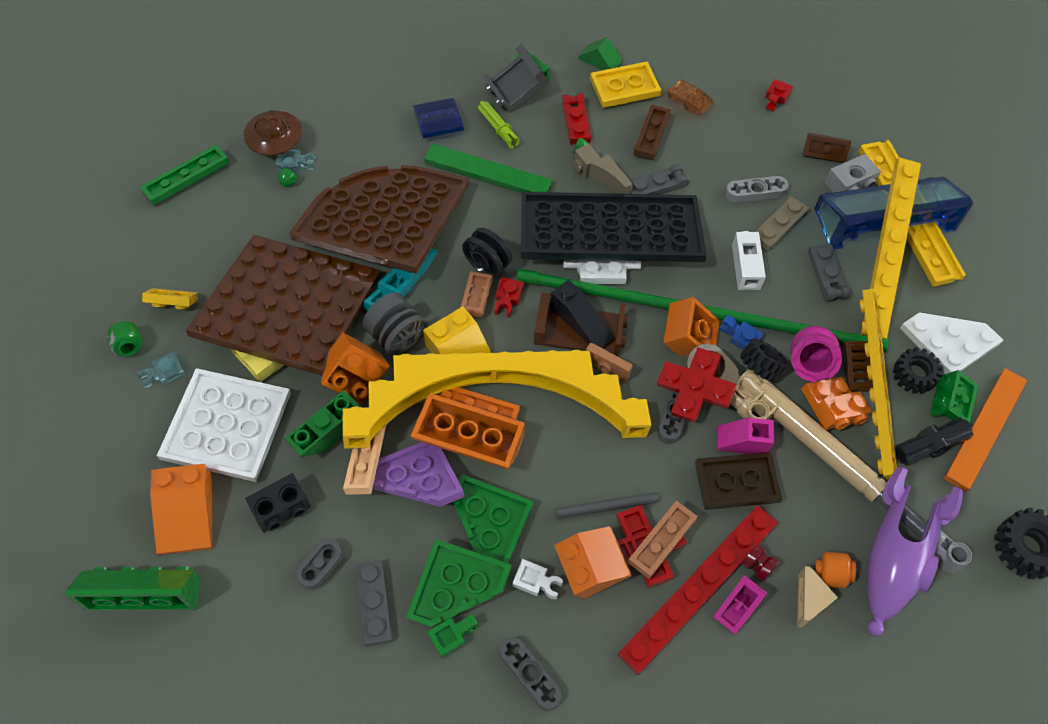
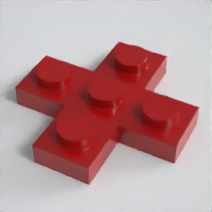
(696, 385)
(636, 529)

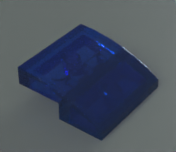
(438, 118)

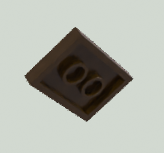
(738, 480)

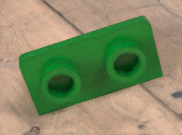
(954, 396)

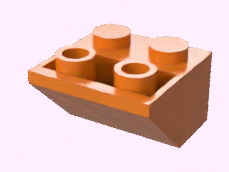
(352, 367)

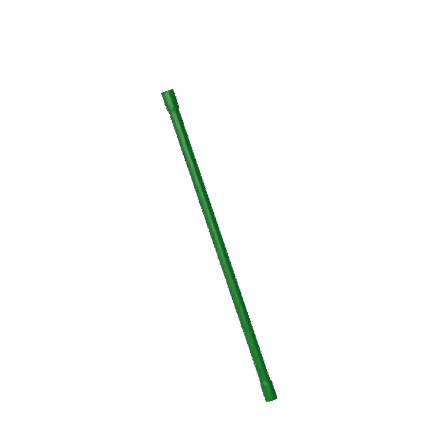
(537, 278)

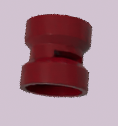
(763, 568)

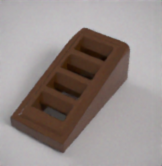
(851, 352)

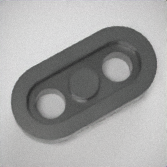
(318, 564)

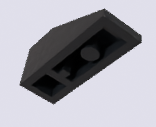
(580, 314)

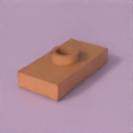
(476, 293)
(609, 363)

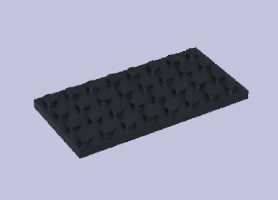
(611, 227)

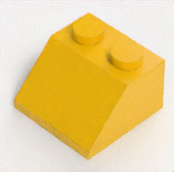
(455, 334)

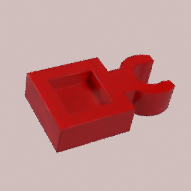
(508, 293)

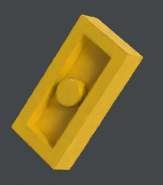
(165, 297)

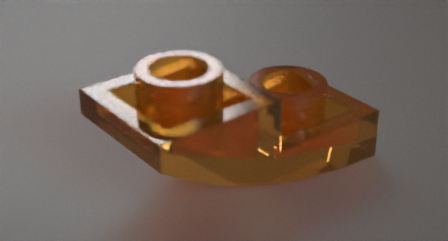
(691, 96)

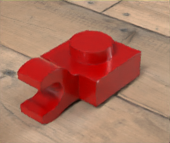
(777, 92)

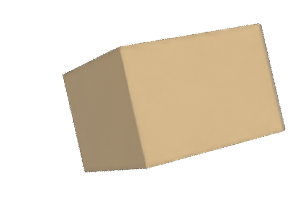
(813, 596)

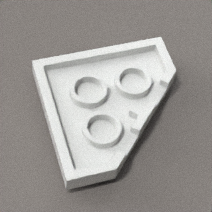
(952, 340)

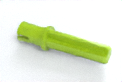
(503, 129)

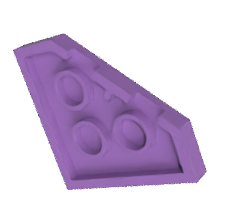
(419, 475)

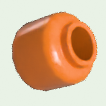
(836, 569)

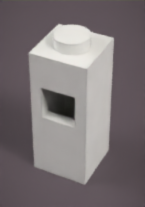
(748, 260)

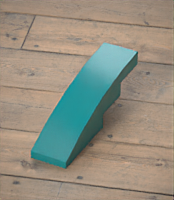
(398, 281)

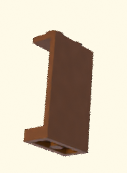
(554, 332)

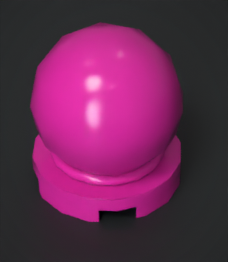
(815, 353)

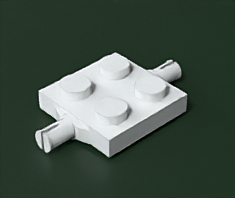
(602, 270)

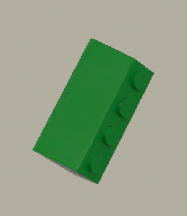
(135, 589)

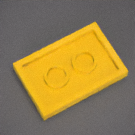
(625, 84)

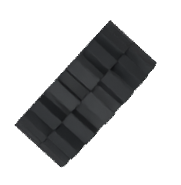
(763, 359)
(922, 360)

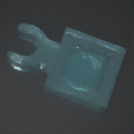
(294, 159)
(164, 369)

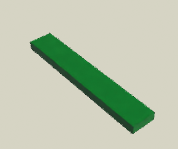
(486, 170)

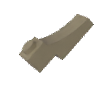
(601, 169)

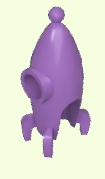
(896, 565)

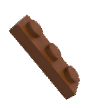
(652, 132)

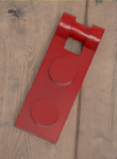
(576, 118)

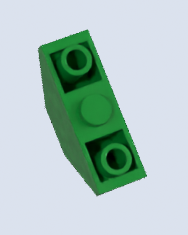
(322, 428)

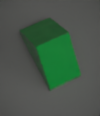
(601, 55)

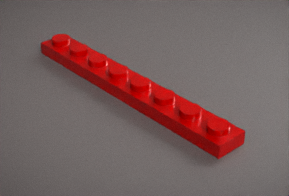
(696, 590)

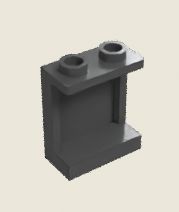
(516, 81)

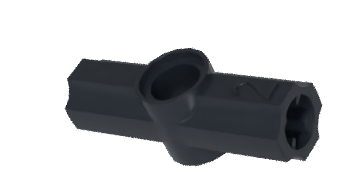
(933, 441)

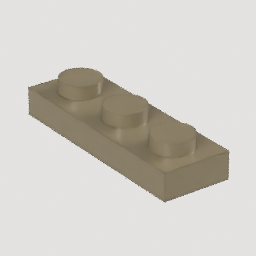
(781, 222)

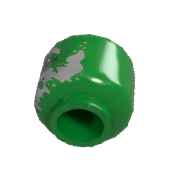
(124, 338)

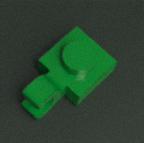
(448, 635)

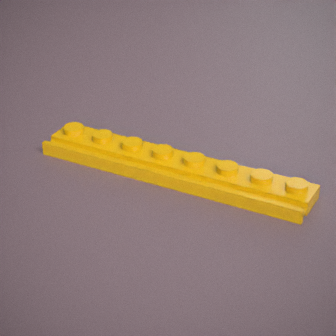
(925, 239)

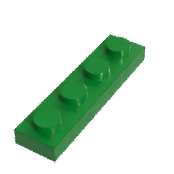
(184, 175)

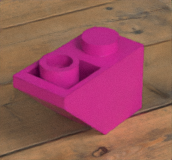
(746, 436)

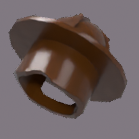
(272, 133)

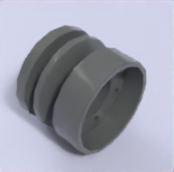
(394, 324)

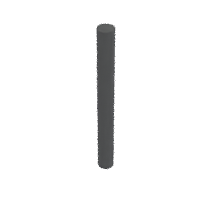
(606, 505)

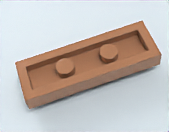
(662, 539)

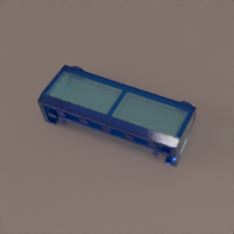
(863, 210)

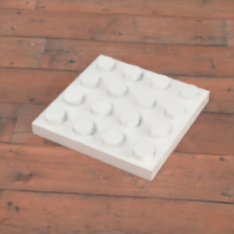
(225, 424)

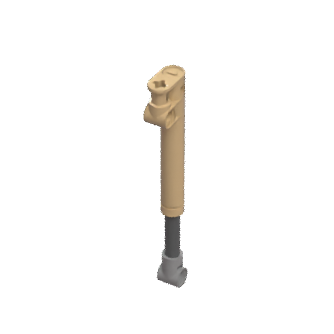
(763, 398)

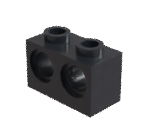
(275, 497)

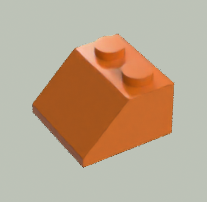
(690, 326)
(592, 561)

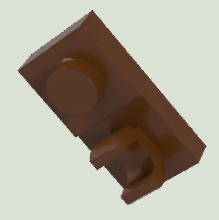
(826, 147)

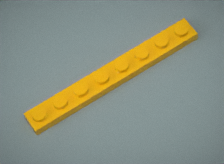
(893, 238)
(879, 392)

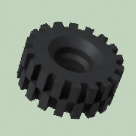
(1014, 550)

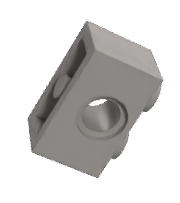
(853, 175)

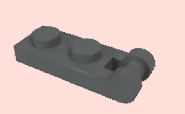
(660, 181)
(828, 272)

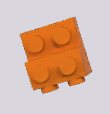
(836, 403)

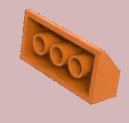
(469, 431)

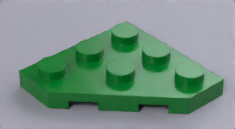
(491, 518)
(455, 583)

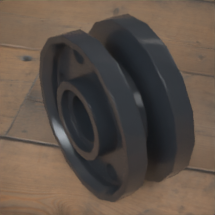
(487, 252)

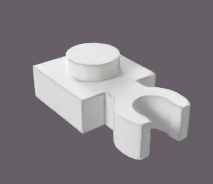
(533, 578)

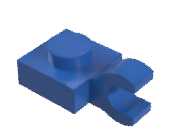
(740, 334)

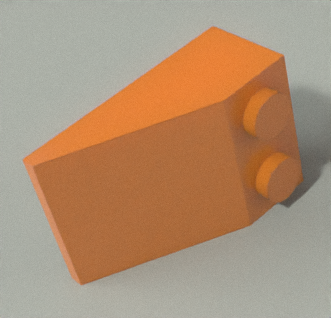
(182, 508)

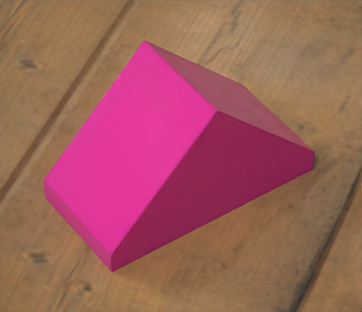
(740, 604)

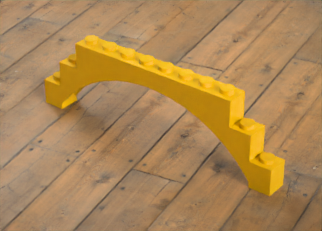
(557, 371)

